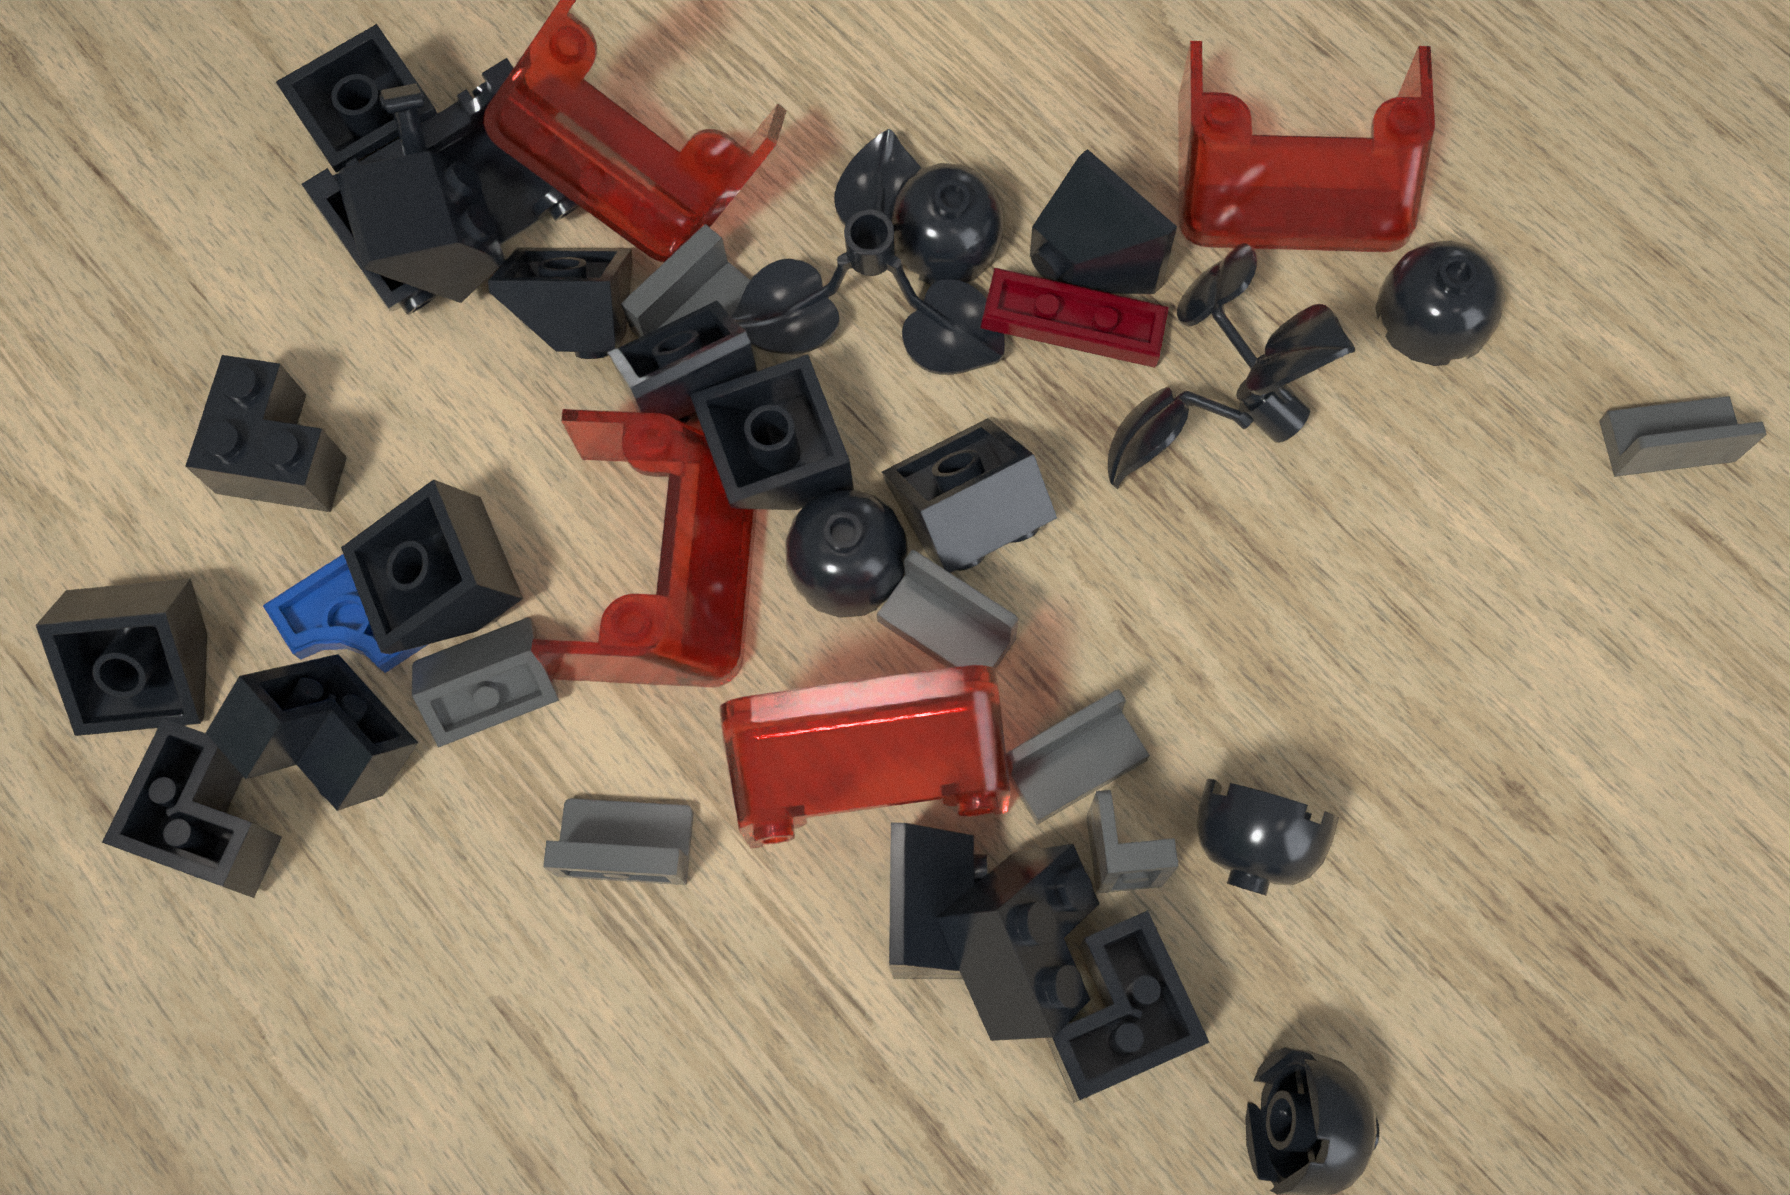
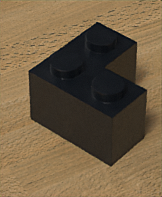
(253, 444)
(316, 719)
(180, 816)
(1013, 945)
(1144, 1017)

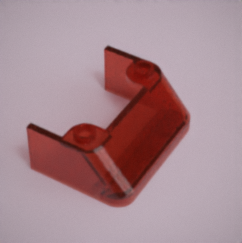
(607, 156)
(1302, 187)
(698, 617)
(865, 749)

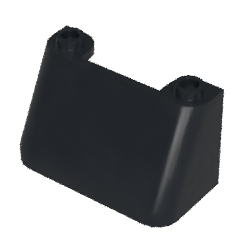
(458, 133)

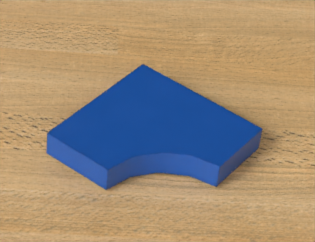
(328, 615)

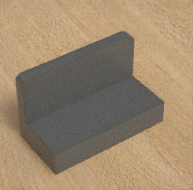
(685, 283)
(1676, 436)
(947, 617)
(481, 683)
(1075, 757)
(622, 842)
(1125, 864)

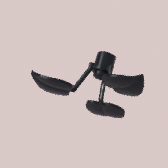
(791, 311)
(1265, 399)

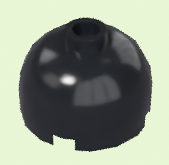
(946, 223)
(1441, 302)
(846, 552)
(1261, 836)
(1311, 1124)

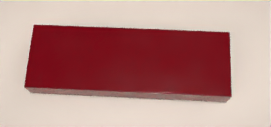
(1075, 317)

